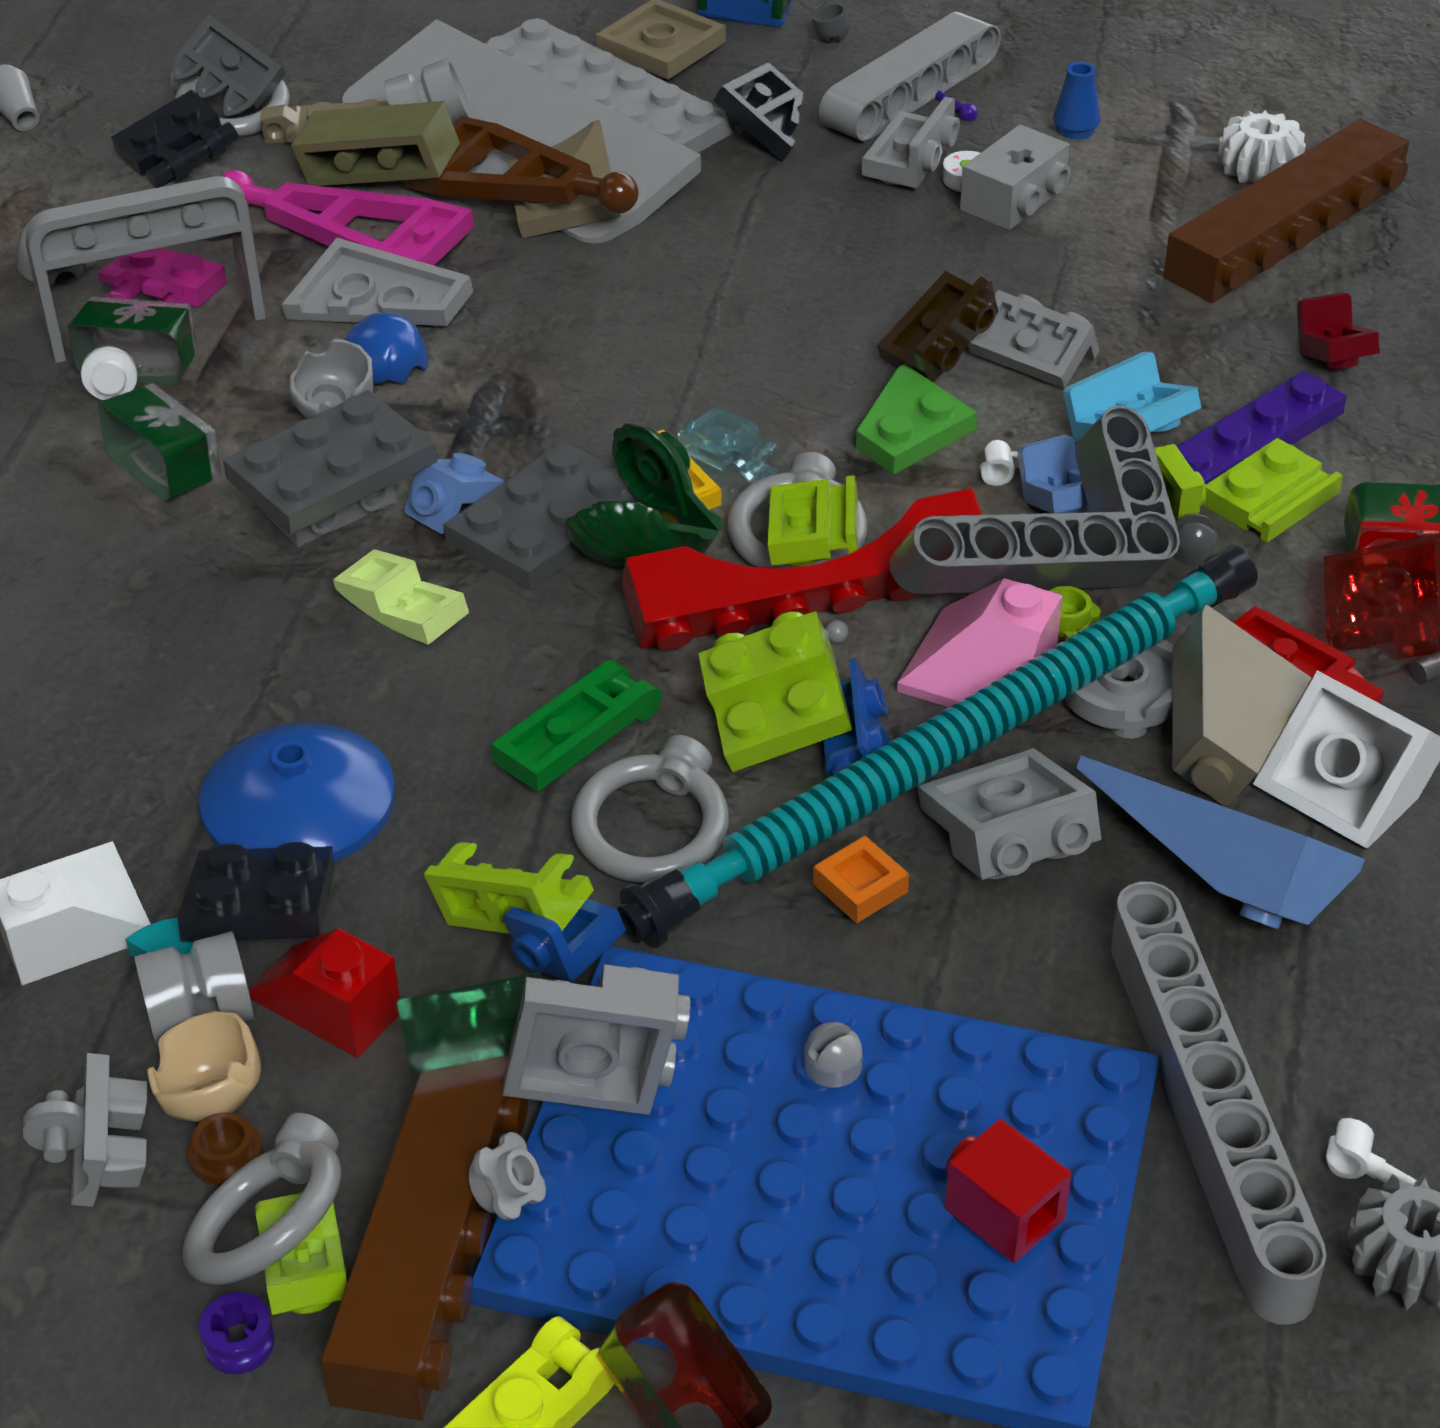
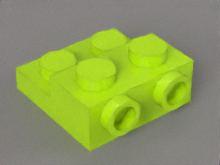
(774, 690)

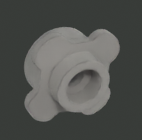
(506, 1177)

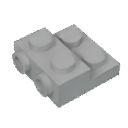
(1012, 813)
(598, 1042)

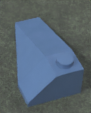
(1237, 854)

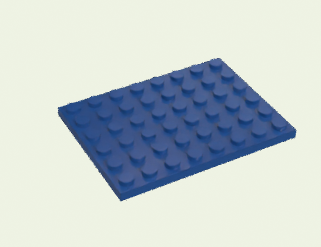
(823, 1210)

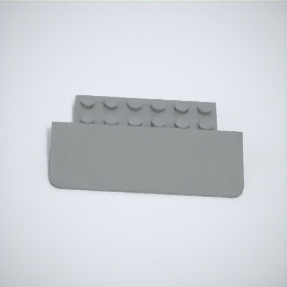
(554, 87)

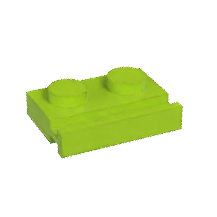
(1272, 489)
(811, 521)

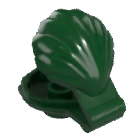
(657, 475)

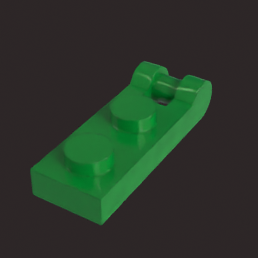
(574, 724)

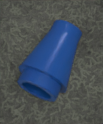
(1078, 103)

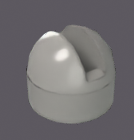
(841, 1055)

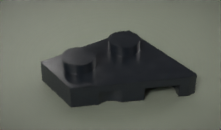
(764, 106)

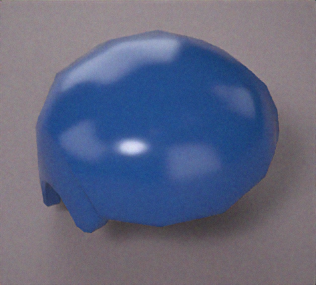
(392, 344)

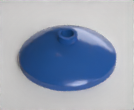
(298, 787)

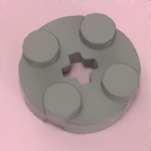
(1130, 705)

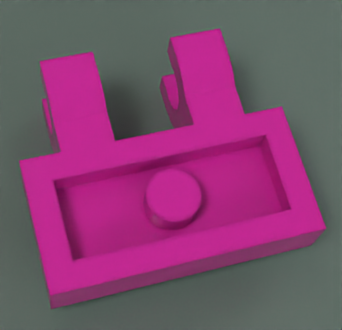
(165, 276)

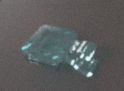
(726, 439)

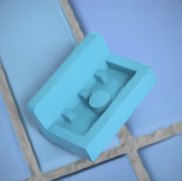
(1132, 385)

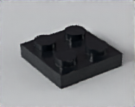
(257, 892)

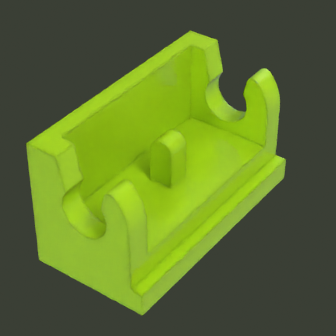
(482, 894)

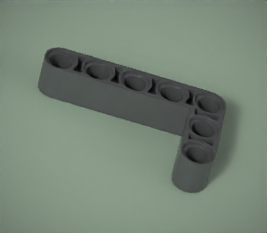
(1113, 545)

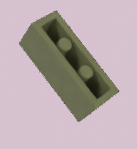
(376, 144)

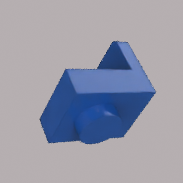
(565, 953)

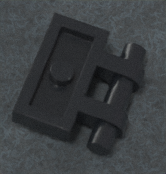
(174, 139)

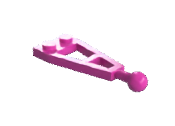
(425, 235)

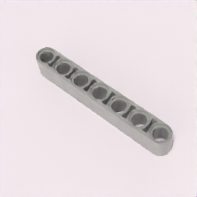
(1218, 1106)

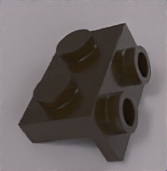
(940, 326)

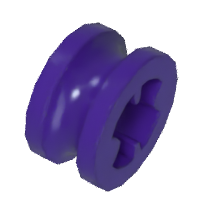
(214, 1330)

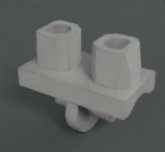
(83, 1126)

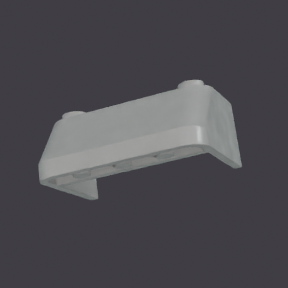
(140, 222)

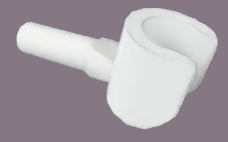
(999, 463)
(1351, 1154)

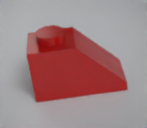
(333, 989)

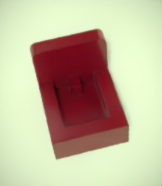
(1329, 331)

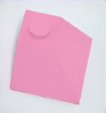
(982, 641)

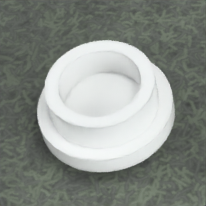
(108, 372)

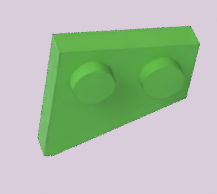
(912, 421)

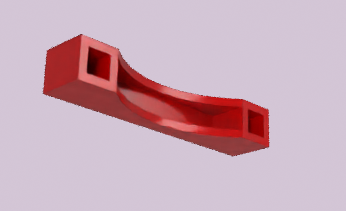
(692, 595)

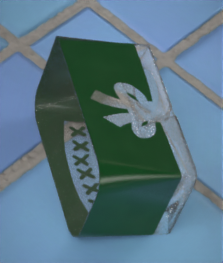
(159, 362)
(159, 441)

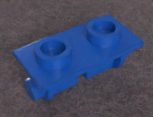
(865, 706)

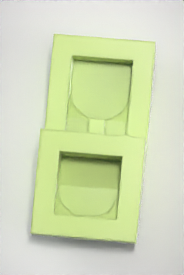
(395, 596)

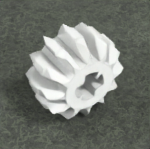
(1259, 144)

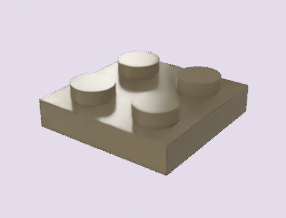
(661, 38)

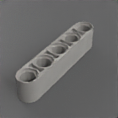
(909, 75)

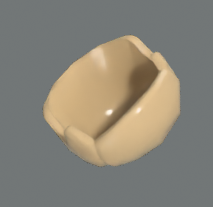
(205, 1066)

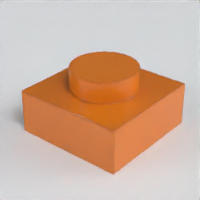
(860, 879)

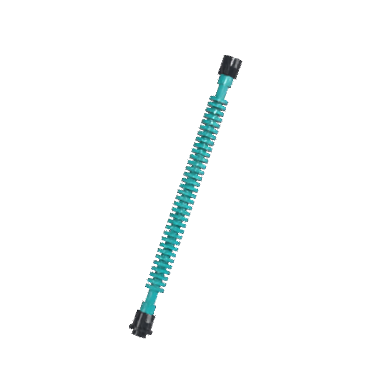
(931, 747)

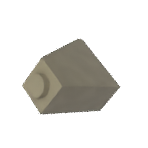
(1228, 704)

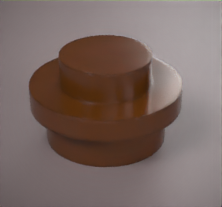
(222, 1147)

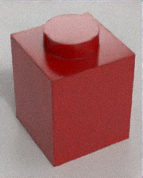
(1006, 1189)

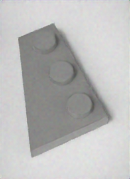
(361, 280)

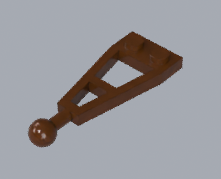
(615, 191)

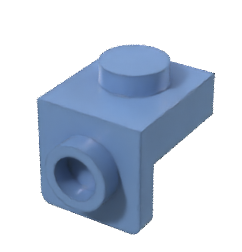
(1052, 476)
(444, 486)

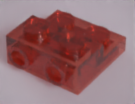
(1385, 597)

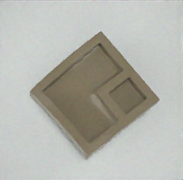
(543, 218)

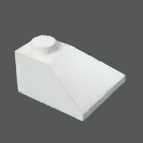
(1349, 761)
(68, 912)

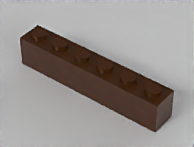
(1285, 210)
(419, 1246)

